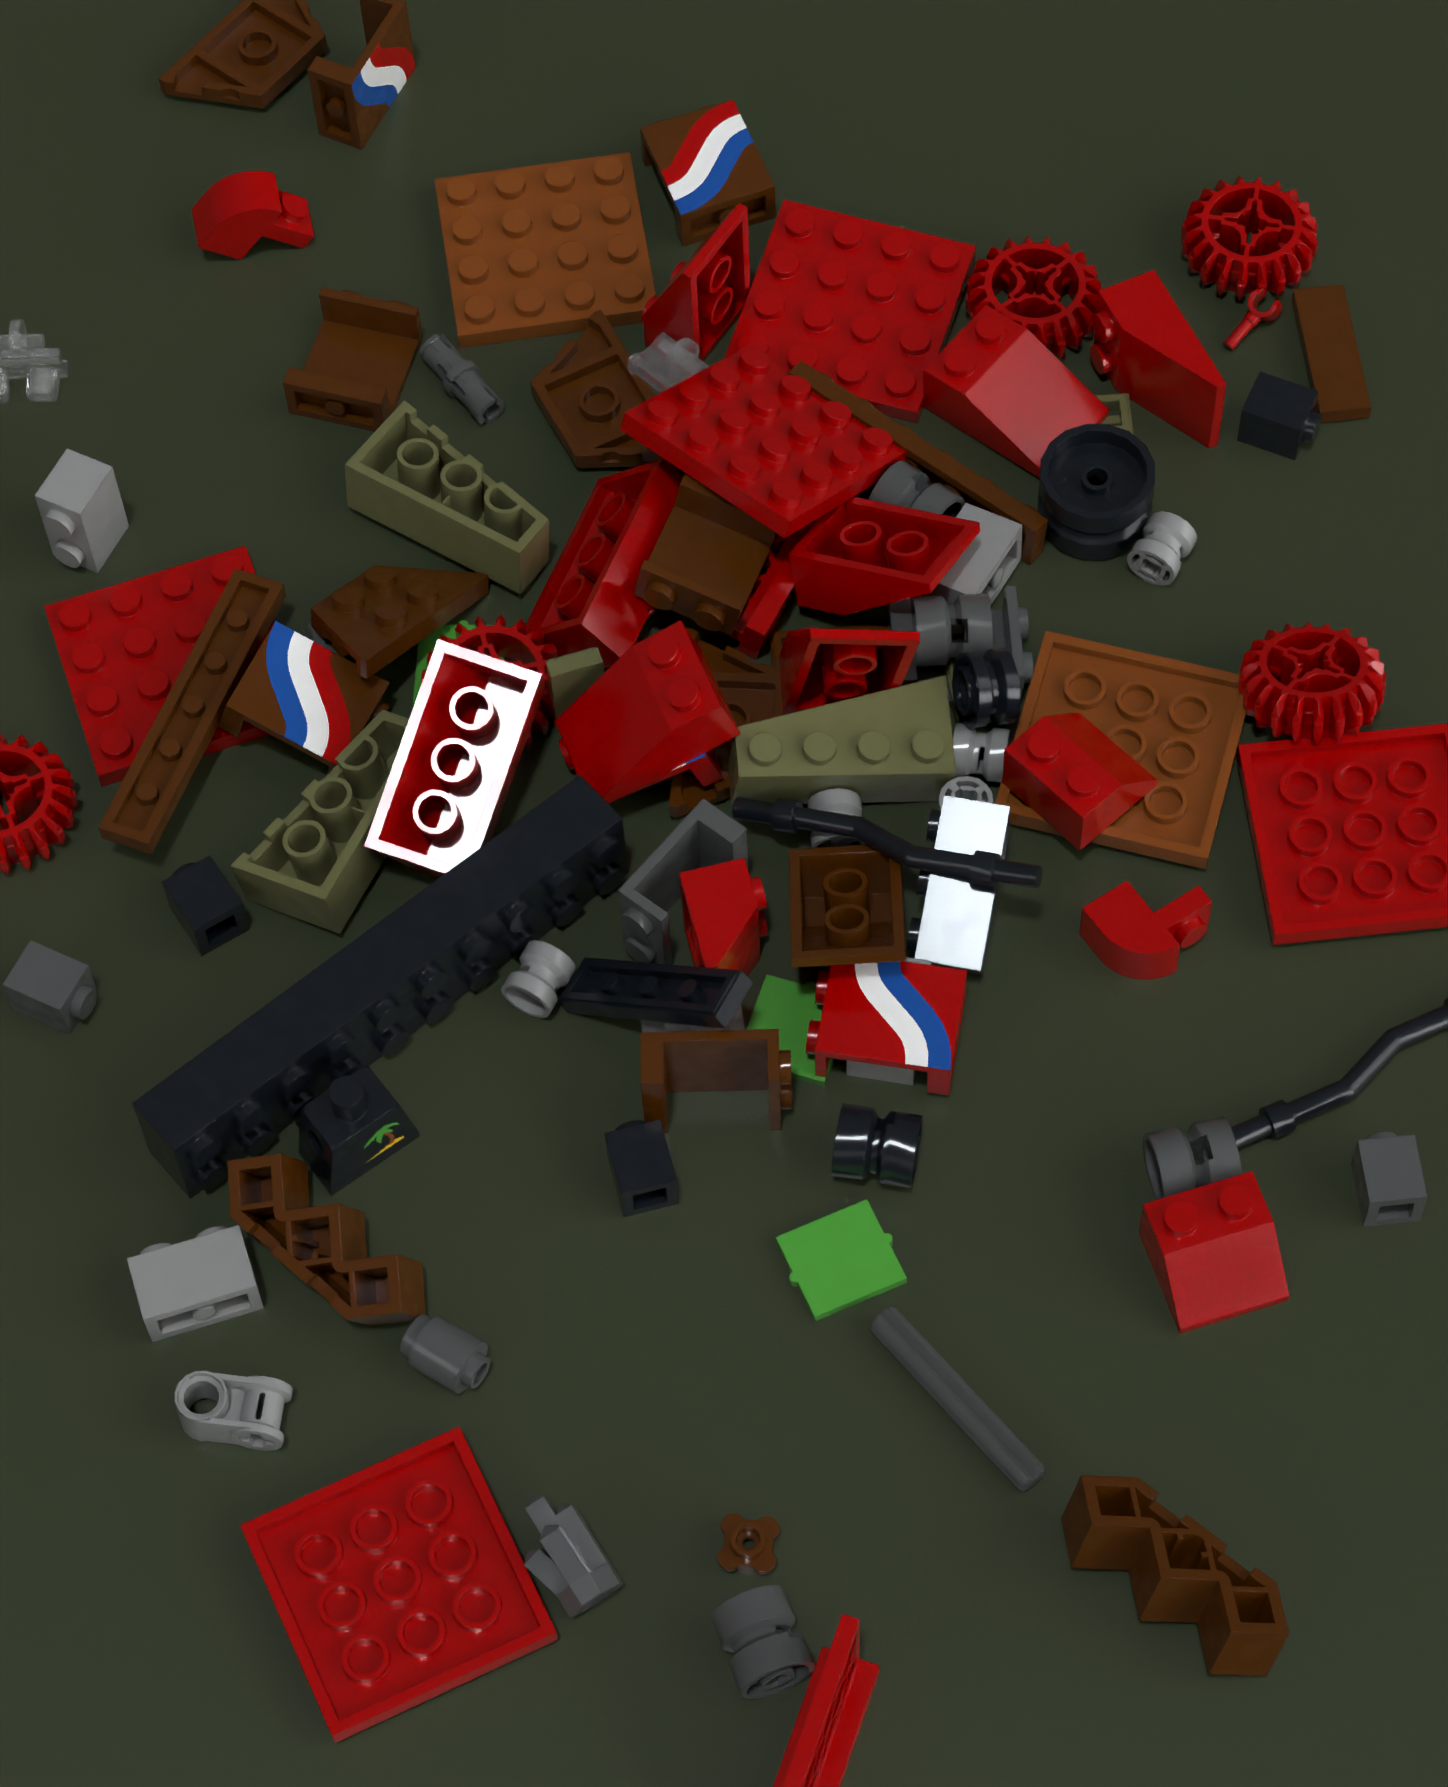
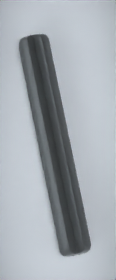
(957, 1399)

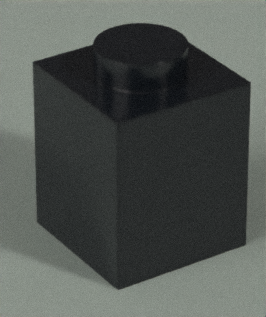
(1279, 416)
(205, 905)
(641, 1167)

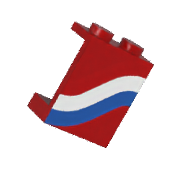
(890, 1017)

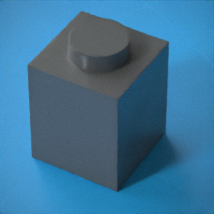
(51, 988)
(1388, 1179)

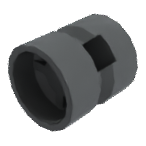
(910, 488)
(933, 619)
(1171, 1156)
(759, 1633)

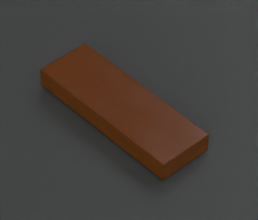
(1331, 353)

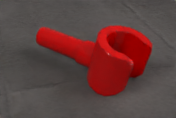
(1252, 318)

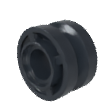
(986, 688)

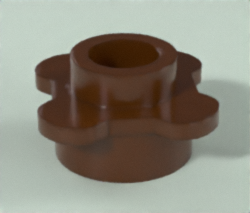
(748, 1560)

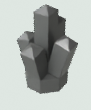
(574, 1560)

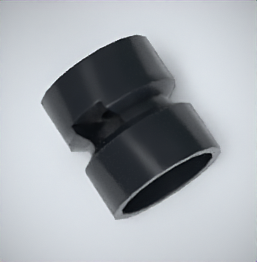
(877, 1145)

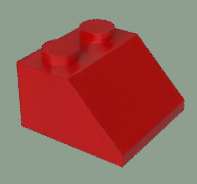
(1074, 776)
(723, 915)
(1214, 1251)

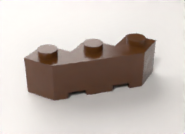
(322, 1242)
(1177, 1572)

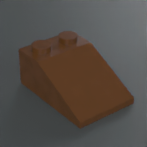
(845, 906)

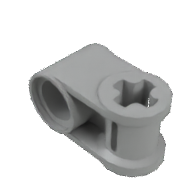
(239, 1411)

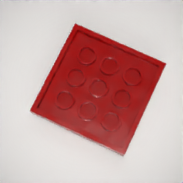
(855, 303)
(763, 440)
(130, 646)
(1350, 832)
(398, 1584)

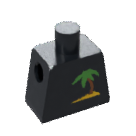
(352, 1129)

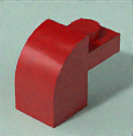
(243, 209)
(1140, 941)

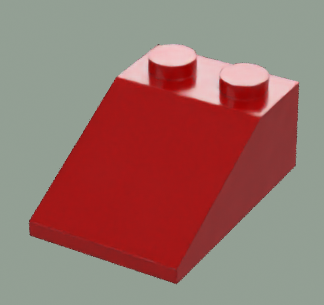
(706, 290)
(1157, 357)
(1007, 389)
(875, 555)
(841, 664)
(646, 715)

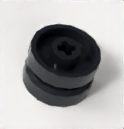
(1096, 491)

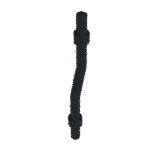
(981, 867)
(1281, 1117)

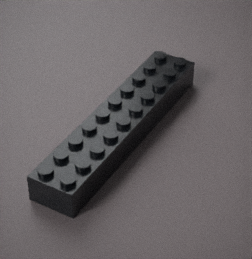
(383, 986)

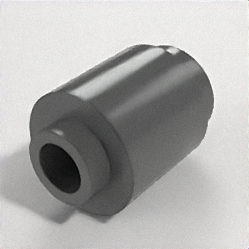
(445, 1353)

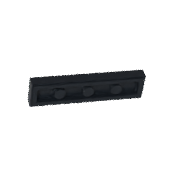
(655, 992)

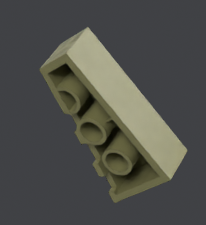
(445, 501)
(876, 744)
(316, 856)

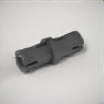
(461, 379)

